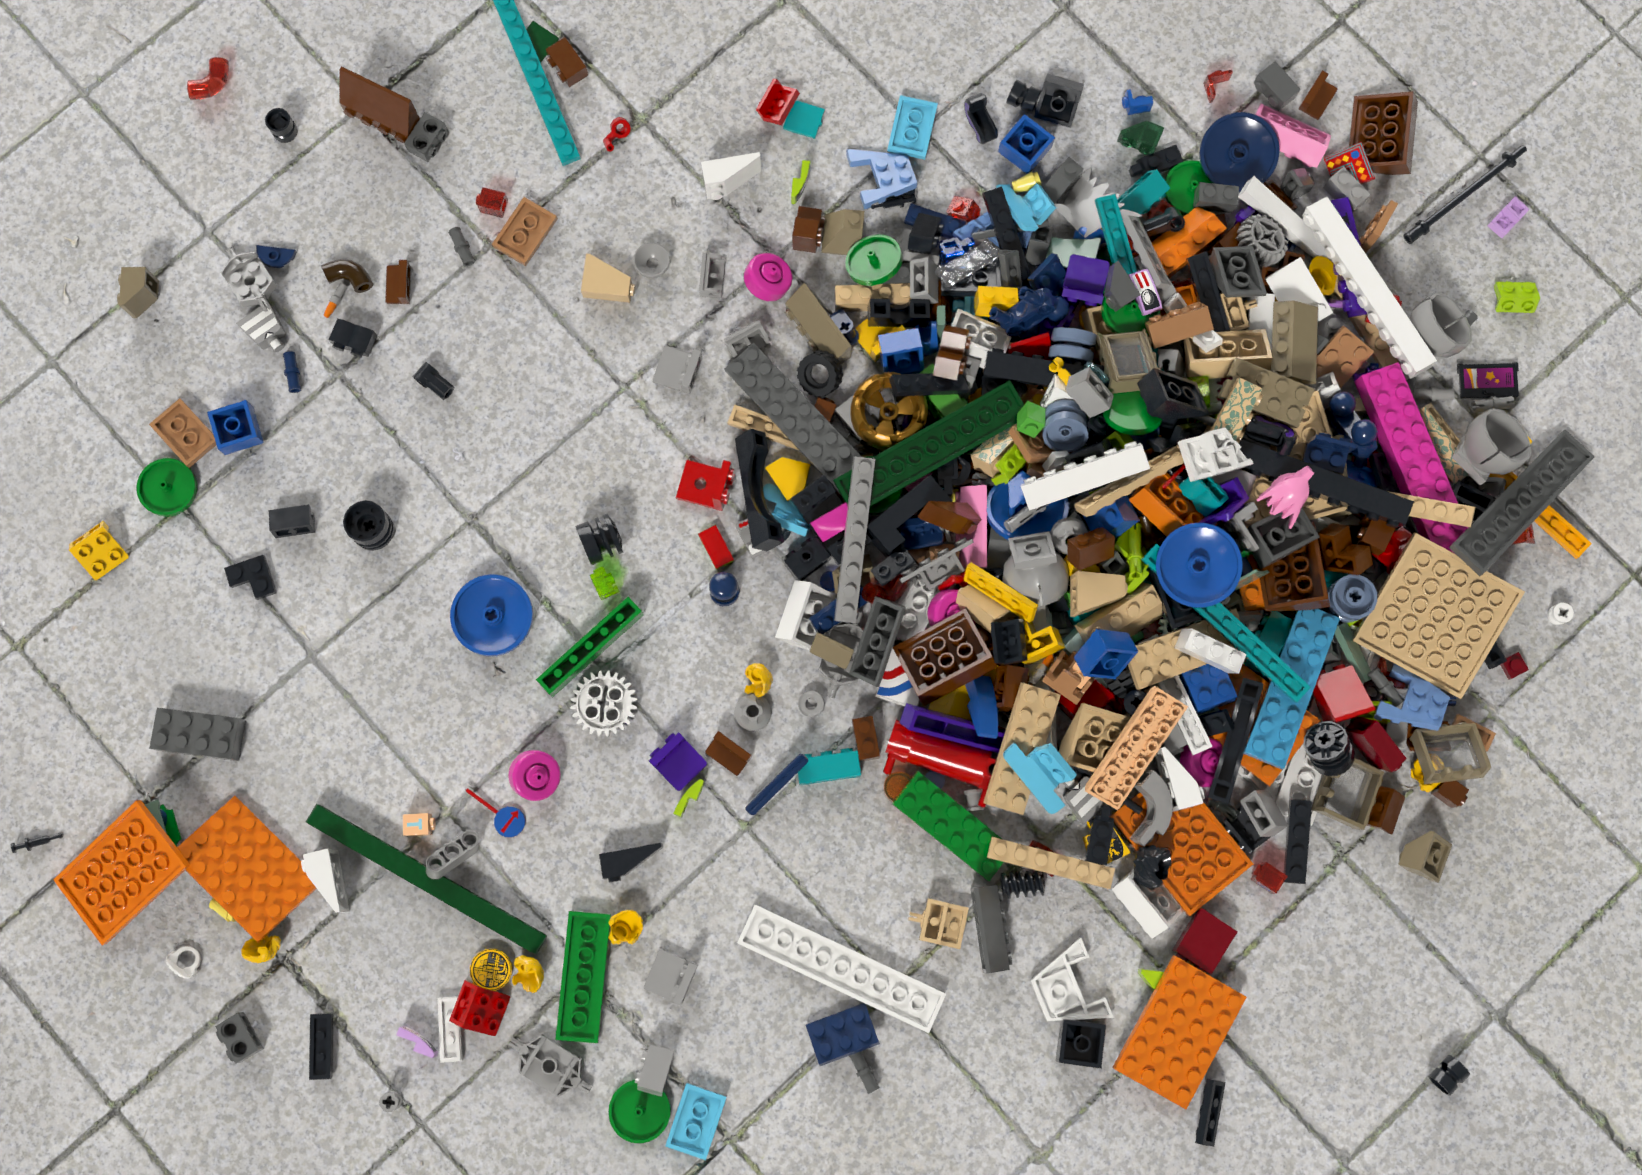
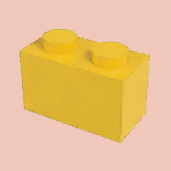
(989, 297)

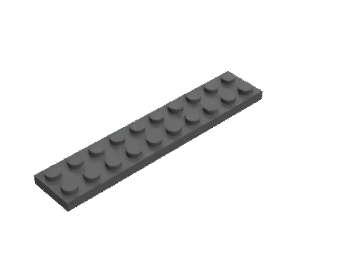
(792, 413)
(1521, 503)

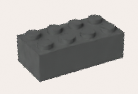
(197, 734)

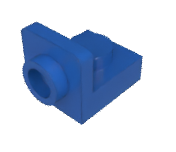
(1138, 105)

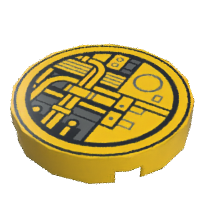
(491, 969)

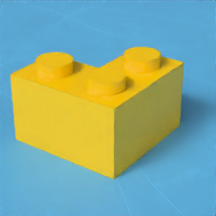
(1041, 643)

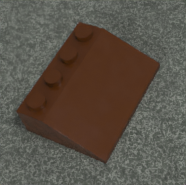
(376, 105)
(1386, 130)
(1296, 581)
(944, 657)

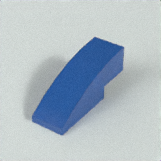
(983, 706)

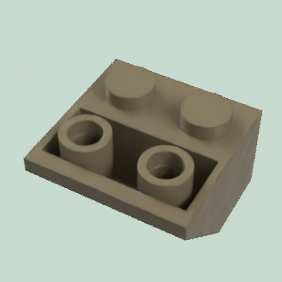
(137, 290)

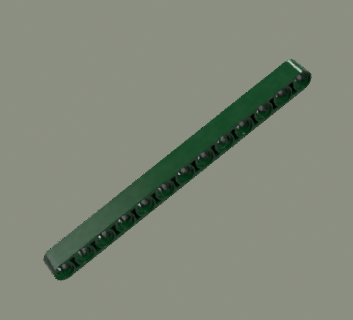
(415, 873)

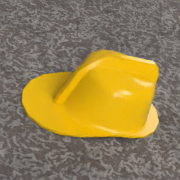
(1323, 274)

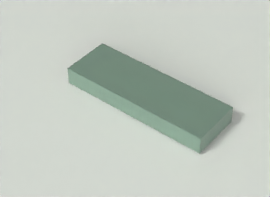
(941, 322)
(1352, 651)

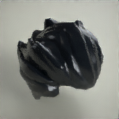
(1151, 865)

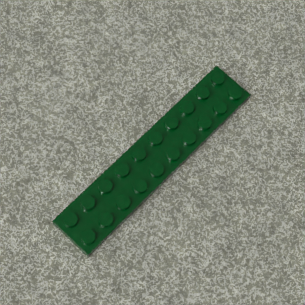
(940, 442)

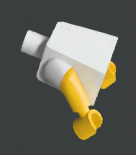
(1057, 386)

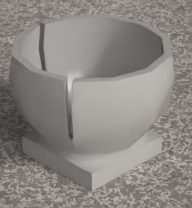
(1433, 316)
(1492, 445)
(1035, 564)

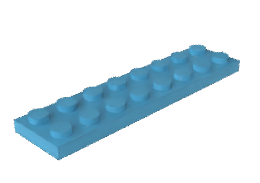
(1278, 715)

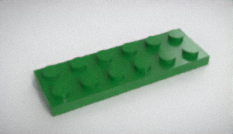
(948, 824)
(583, 977)

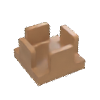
(1063, 681)

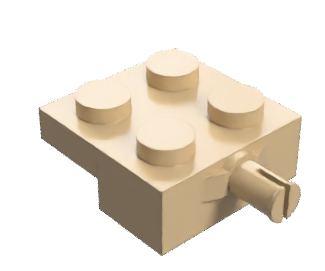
(1236, 311)
(941, 923)

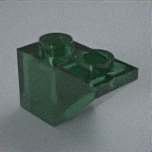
(1141, 136)

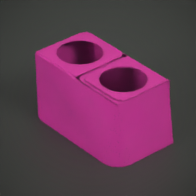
(830, 522)

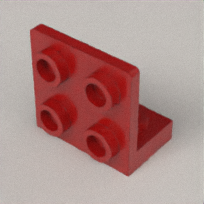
(479, 1009)

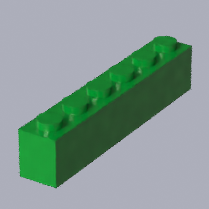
(590, 647)

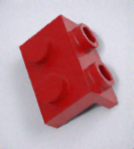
(777, 102)
(1394, 548)

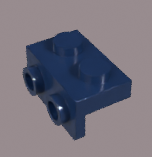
(921, 534)

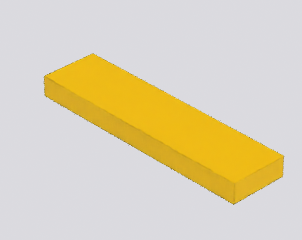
(1000, 592)

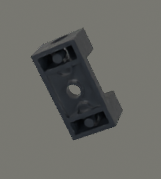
(816, 501)

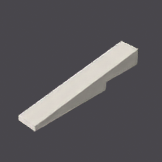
(1268, 204)
(1189, 722)

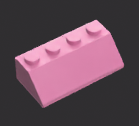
(1295, 137)
(976, 552)

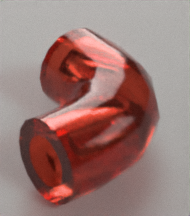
(212, 83)
(891, 591)

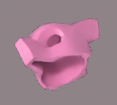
(1288, 494)

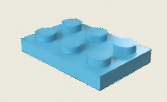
(912, 127)
(696, 1121)

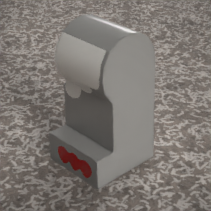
(744, 532)

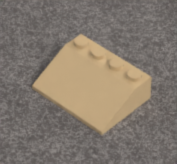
(1091, 736)

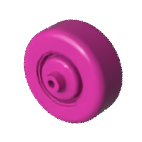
(768, 277)
(943, 606)
(1203, 764)
(534, 775)

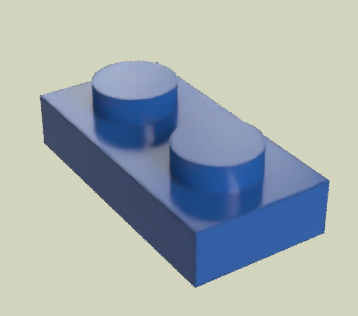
(1362, 475)

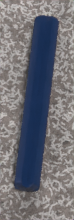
(777, 784)

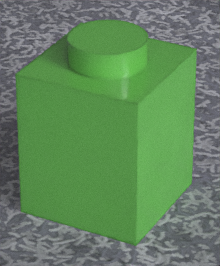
(1031, 419)

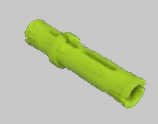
(1135, 552)

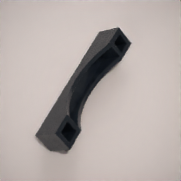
(752, 453)
(1235, 742)

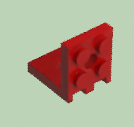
(717, 484)

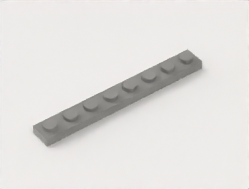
(854, 539)

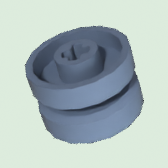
(1072, 345)
(1065, 426)
(1352, 598)

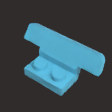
(1030, 209)
(785, 511)
(1041, 773)

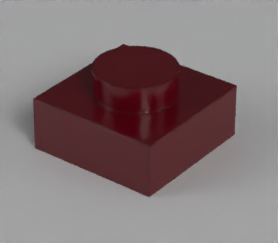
(1514, 666)

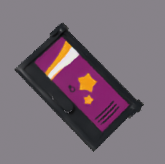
(1494, 379)

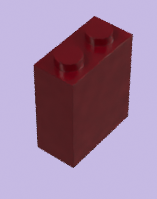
(1375, 744)
(1204, 941)

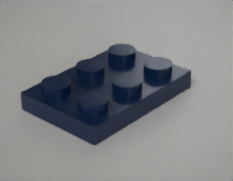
(1051, 276)
(842, 1034)

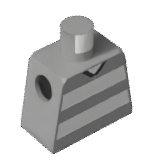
(264, 328)
(1081, 802)

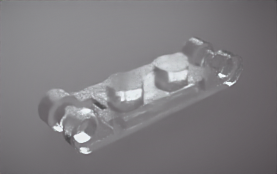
(968, 263)

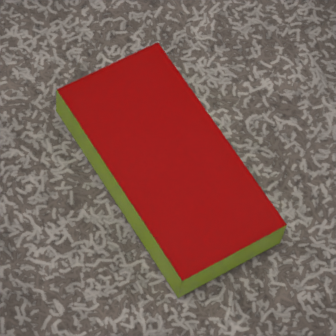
(716, 547)

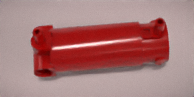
(941, 756)

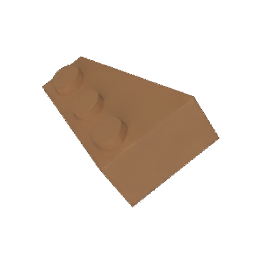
(1179, 324)

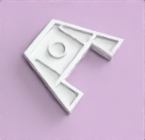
(1060, 993)

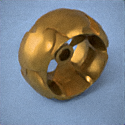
(883, 436)

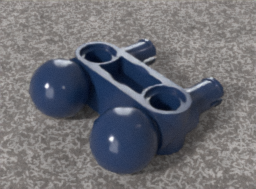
(1024, 317)
(1347, 423)

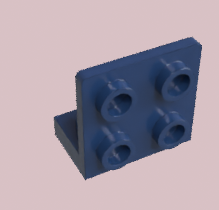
(1328, 452)

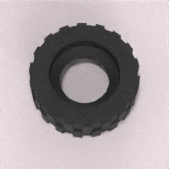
(805, 375)

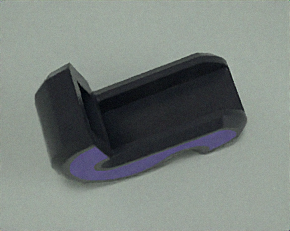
(980, 118)
(1272, 433)

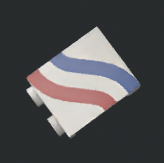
(895, 684)

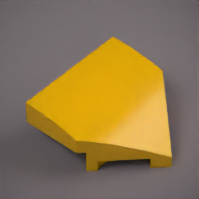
(789, 476)

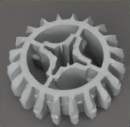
(1265, 237)

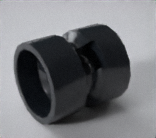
(1023, 96)
(281, 125)
(1449, 1075)

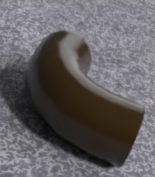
(348, 270)
(1149, 532)

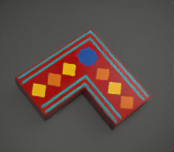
(1353, 159)

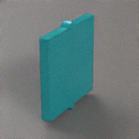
(804, 119)

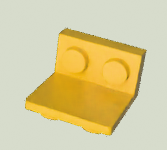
(869, 337)
(98, 551)

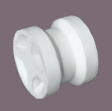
(1555, 615)

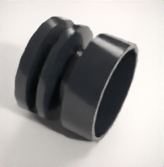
(363, 516)
(599, 539)
(1329, 748)

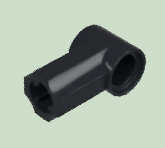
(1164, 223)
(430, 378)

